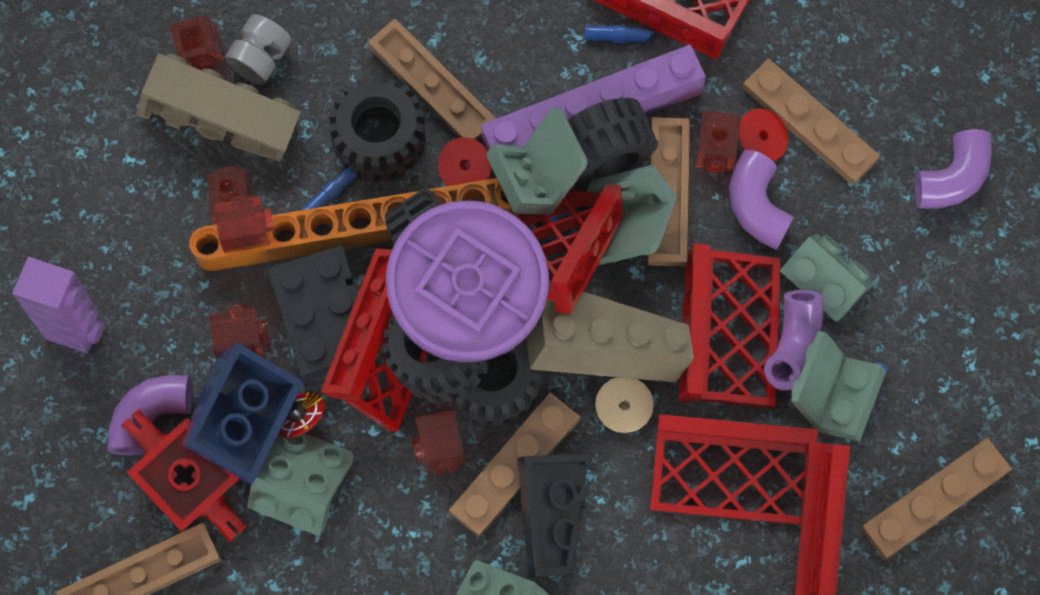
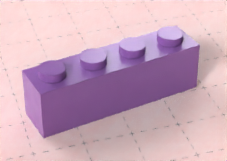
(58, 305)

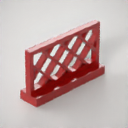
(683, 24)
(582, 248)
(698, 315)
(358, 348)
(727, 435)
(822, 519)

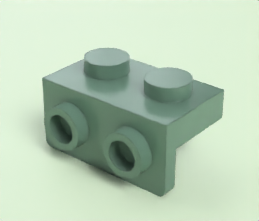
(823, 269)

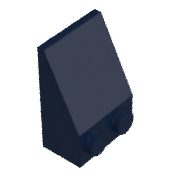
(241, 411)

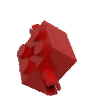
(181, 502)

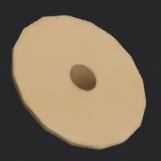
(624, 404)

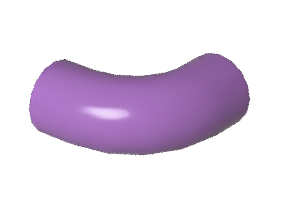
(962, 177)
(750, 199)
(800, 325)
(155, 398)

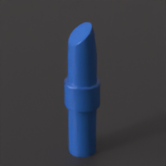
(618, 34)
(332, 190)

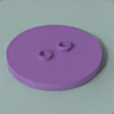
(467, 281)

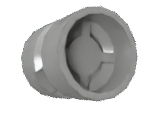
(259, 46)

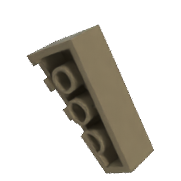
(217, 107)
(609, 341)

